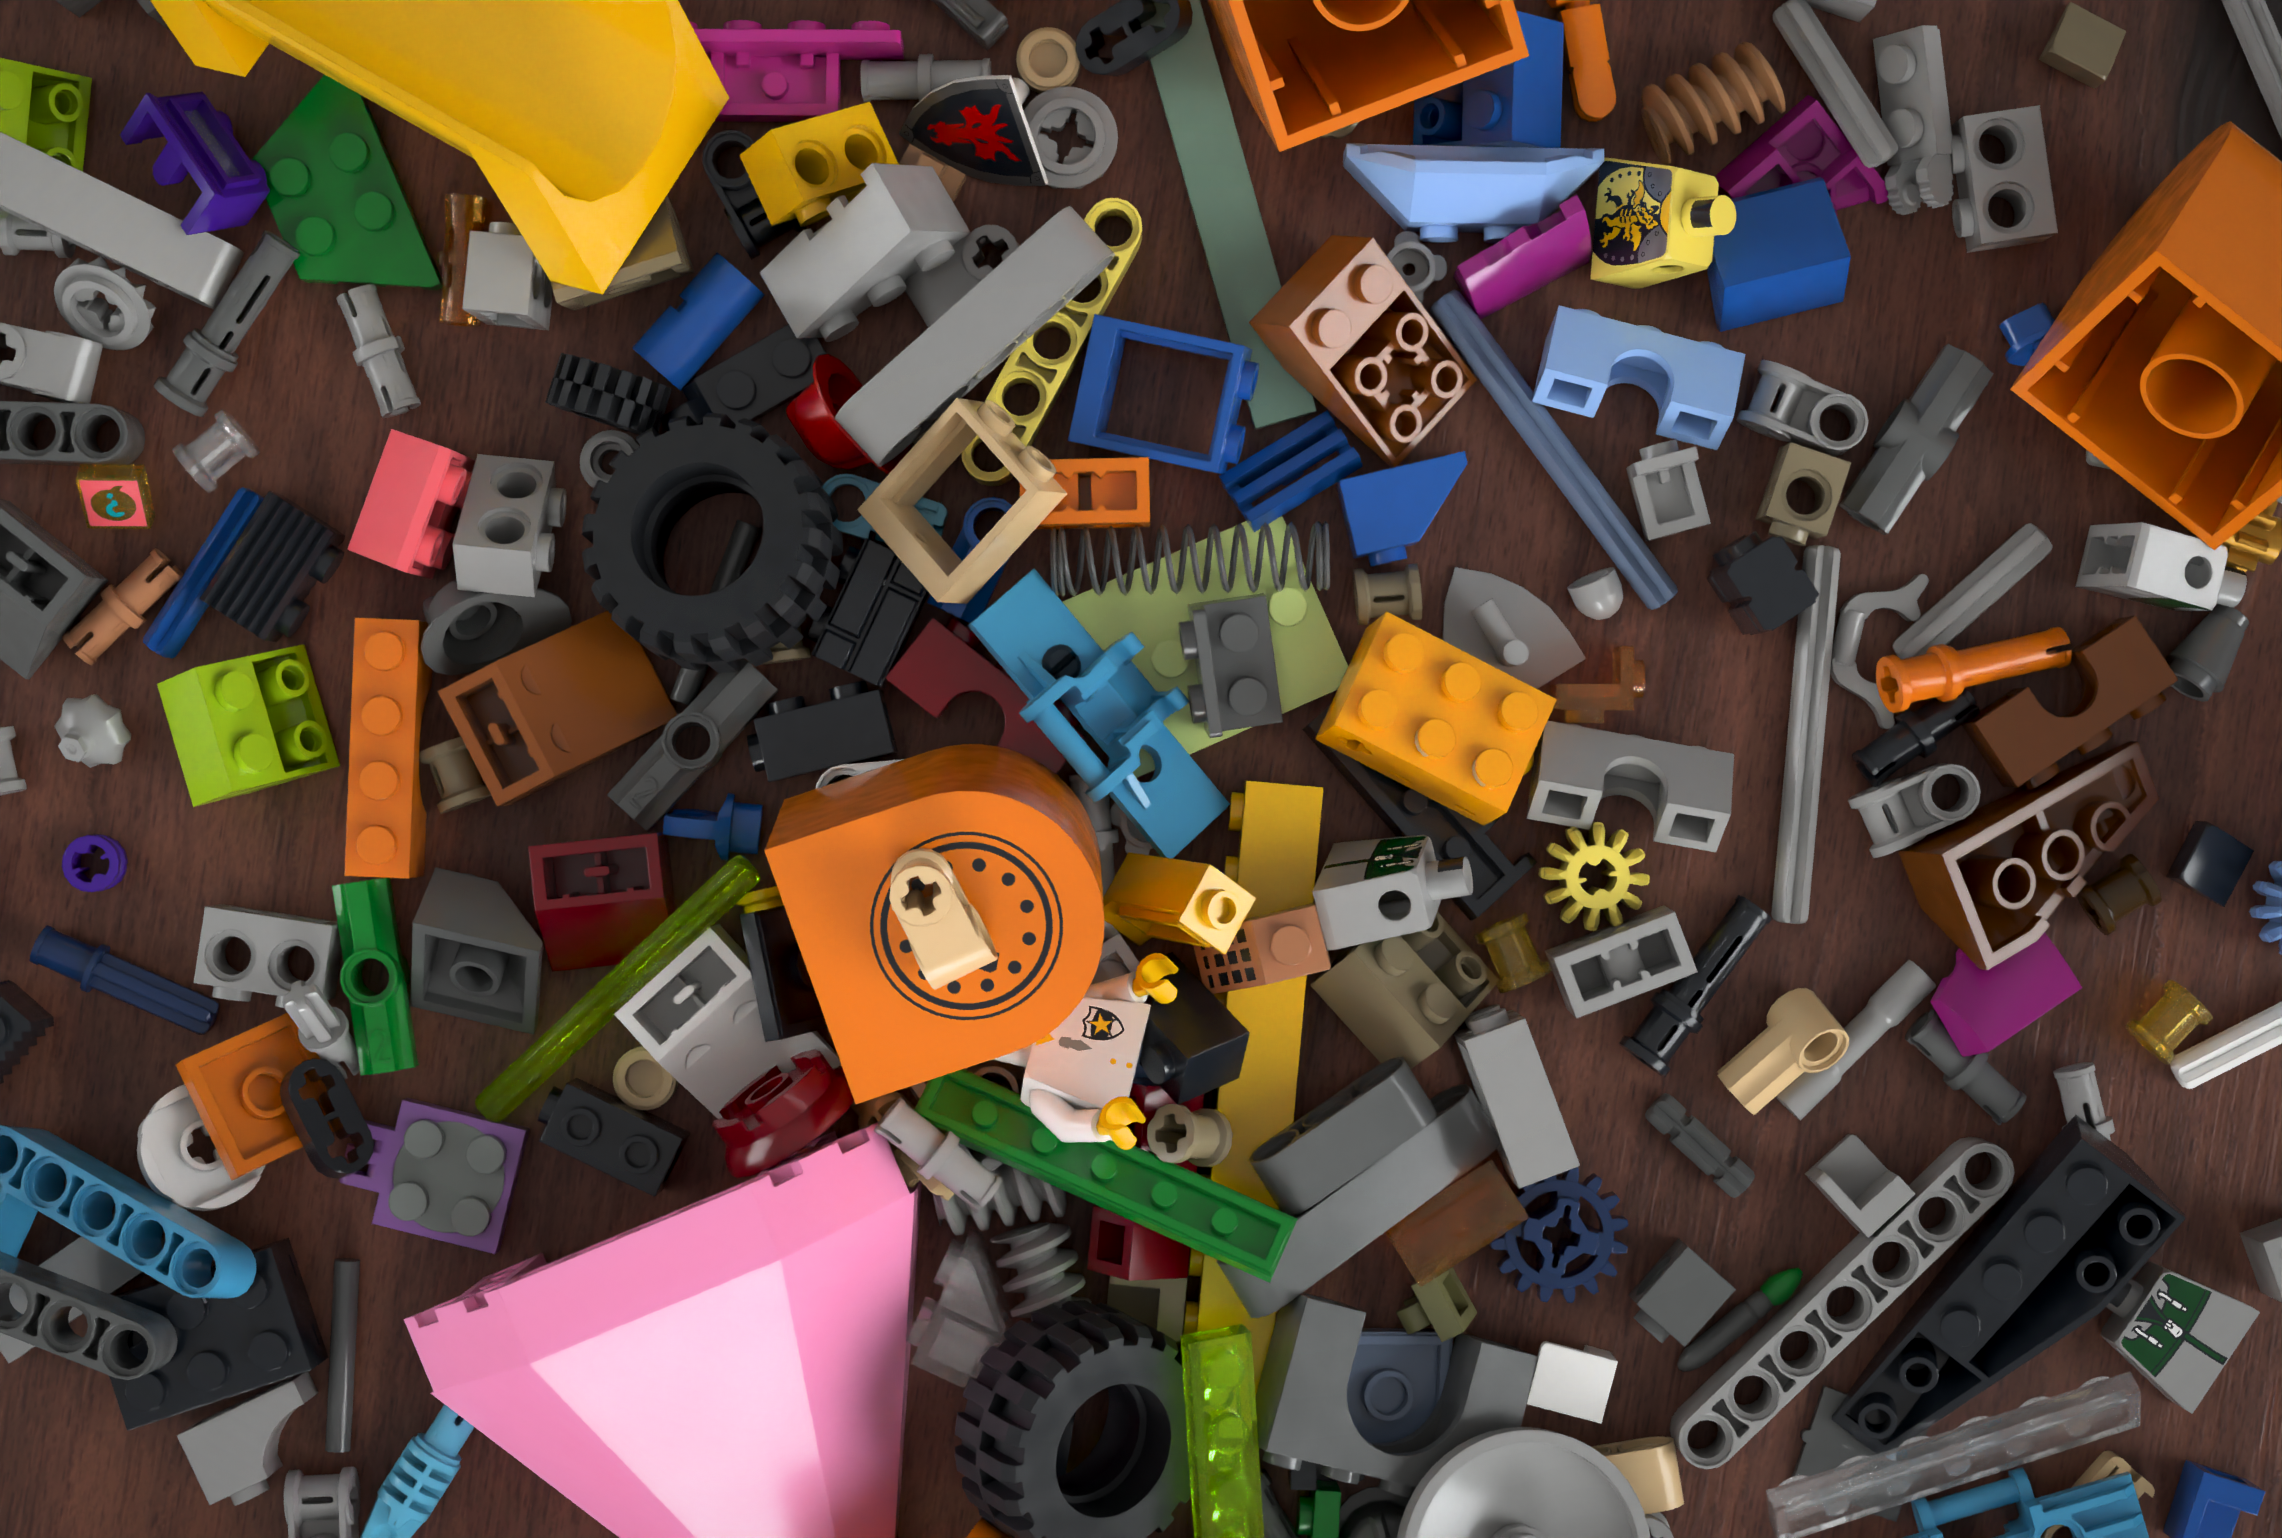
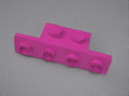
(790, 70)

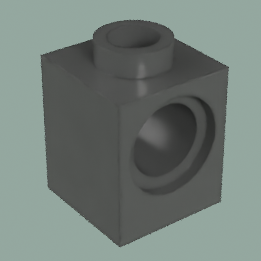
(1679, 1295)

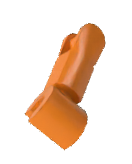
(1586, 58)

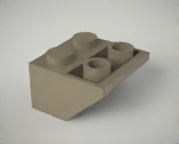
(1406, 990)

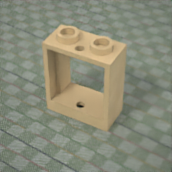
(916, 542)

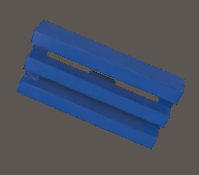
(1286, 462)

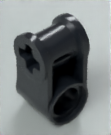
(740, 198)

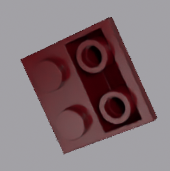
(600, 897)

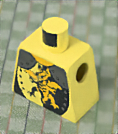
(1655, 223)

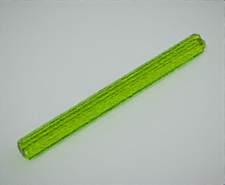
(617, 988)

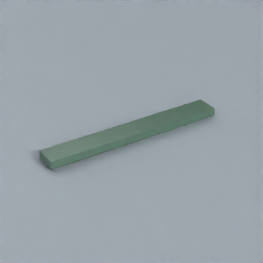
(1224, 207)

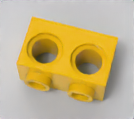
(814, 162)

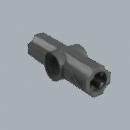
(1916, 439)
(664, 776)

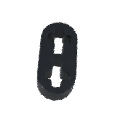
(1140, 43)
(340, 1112)

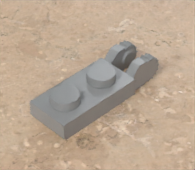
(1916, 116)

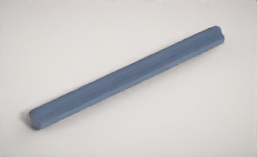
(1553, 450)

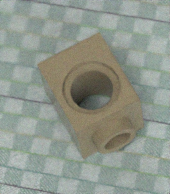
(1822, 473)

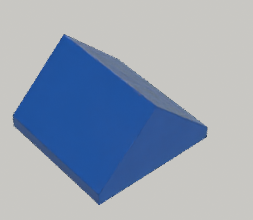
(1779, 256)

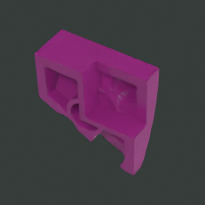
(1799, 149)
(1526, 260)
(1996, 1003)

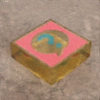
(115, 496)

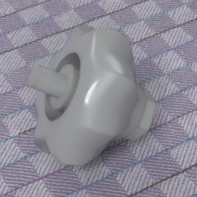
(91, 731)

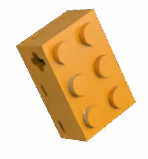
(1436, 719)

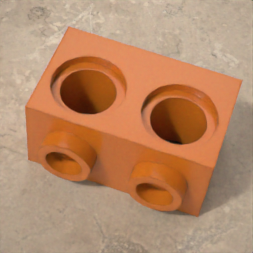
(1100, 493)

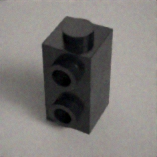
(823, 735)
(611, 1135)

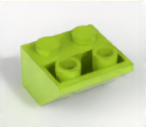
(45, 109)
(247, 724)

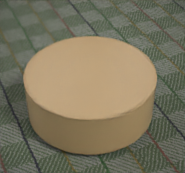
(1047, 59)
(642, 1080)

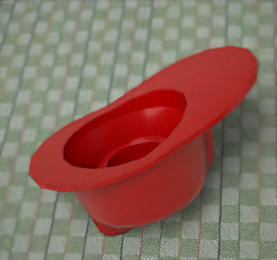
(815, 414)

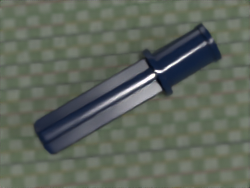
(124, 981)

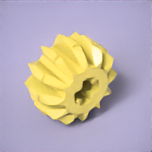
(1595, 897)

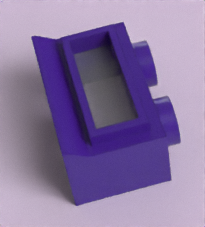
(205, 147)

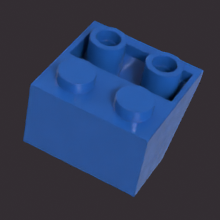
(1506, 105)

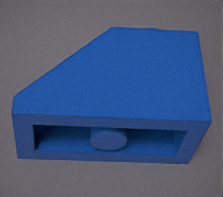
(1395, 505)

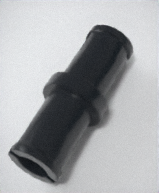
(1913, 736)

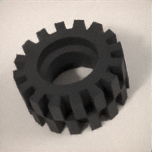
(607, 394)

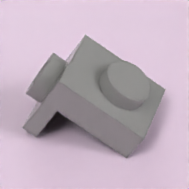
(1667, 490)

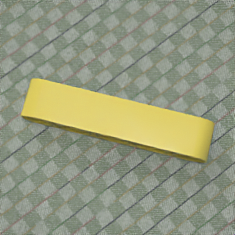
(1076, 320)

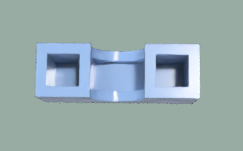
(1687, 378)

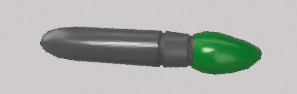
(1773, 1292)

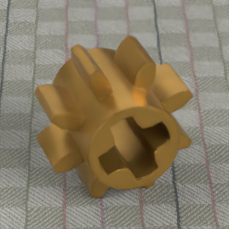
(2256, 541)

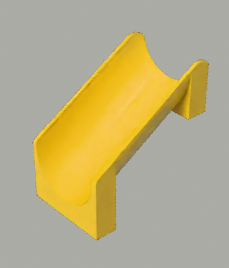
(560, 102)

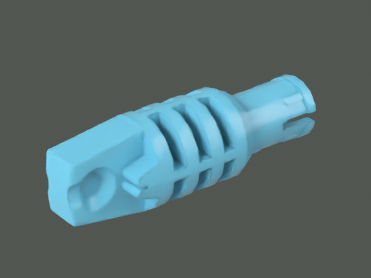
(418, 1478)

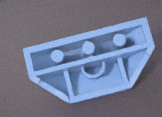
(1469, 186)

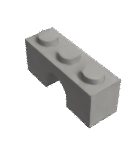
(1679, 784)

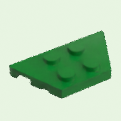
(342, 196)

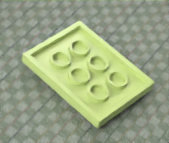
(1303, 642)

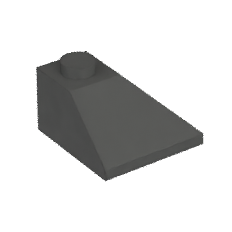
(475, 954)

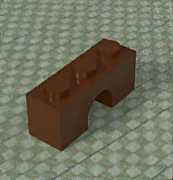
(2118, 676)

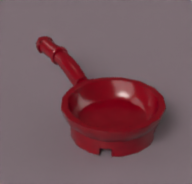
(781, 1113)

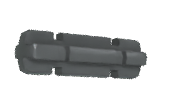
(1700, 1145)

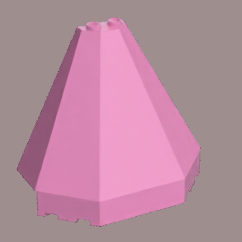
(711, 1362)

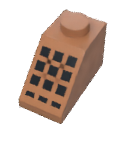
(1267, 951)

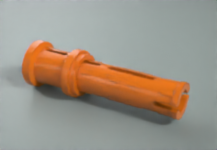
(1947, 672)

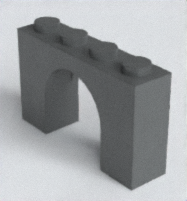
(1306, 1407)

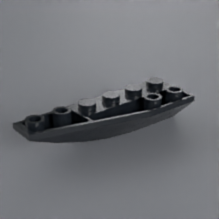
(2015, 1286)

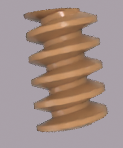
(1709, 99)

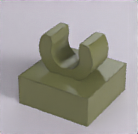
(1438, 1303)

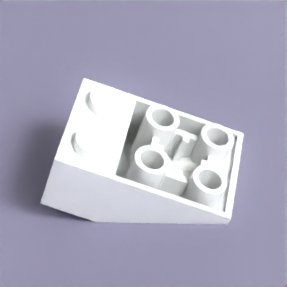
(707, 1025)

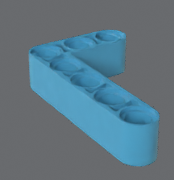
(140, 1218)

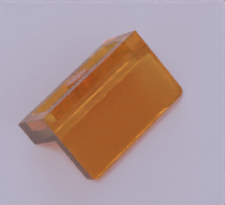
(1456, 1223)

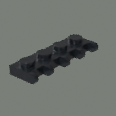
(1451, 833)

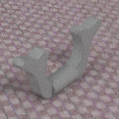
(1849, 632)

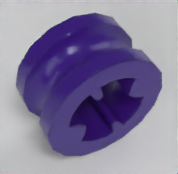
(88, 844)

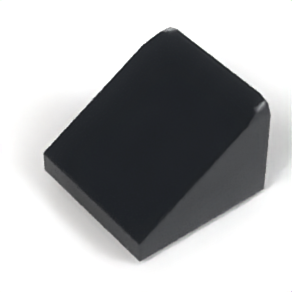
(2210, 862)

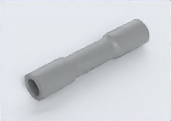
(1884, 1010)

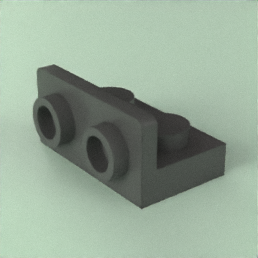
(1232, 664)

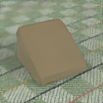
(2083, 46)

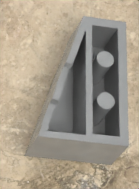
(865, 251)

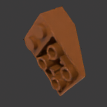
(1364, 346)
(557, 707)

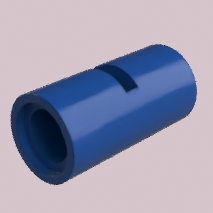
(710, 312)

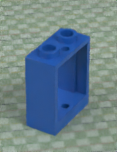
(1100, 381)

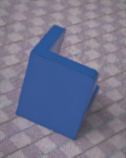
(2210, 1503)

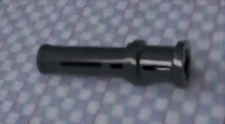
(1678, 1011)

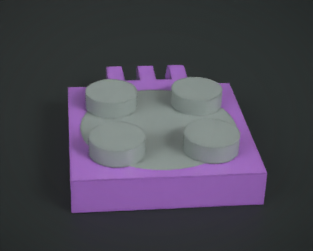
(443, 1174)

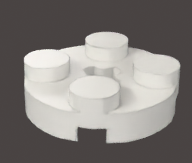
(170, 1168)

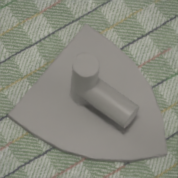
(1507, 628)

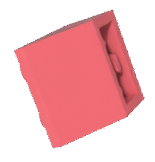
(412, 505)

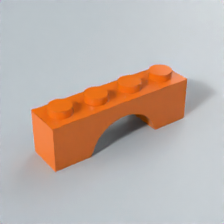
(383, 778)

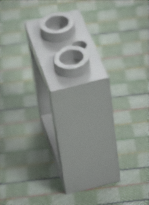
(1515, 1095)

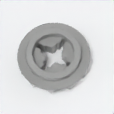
(1094, 124)
(91, 317)

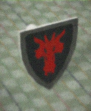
(978, 130)

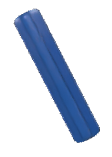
(184, 604)

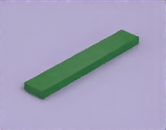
(1119, 1180)

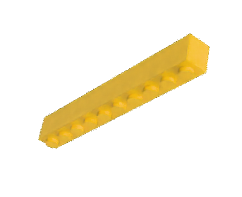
(1279, 869)

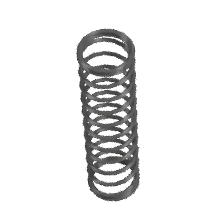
(1062, 581)

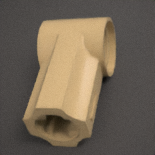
(1797, 1040)

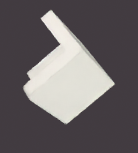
(1573, 1380)

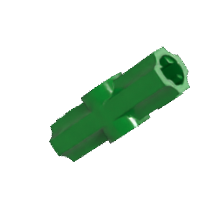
(379, 1019)

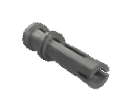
(212, 349)

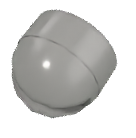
(1597, 593)

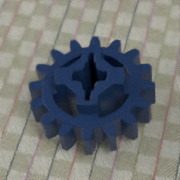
(1585, 1239)

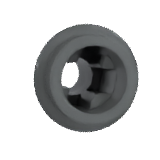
(2208, 653)

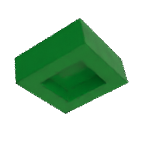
(1320, 1511)

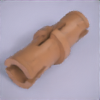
(123, 606)

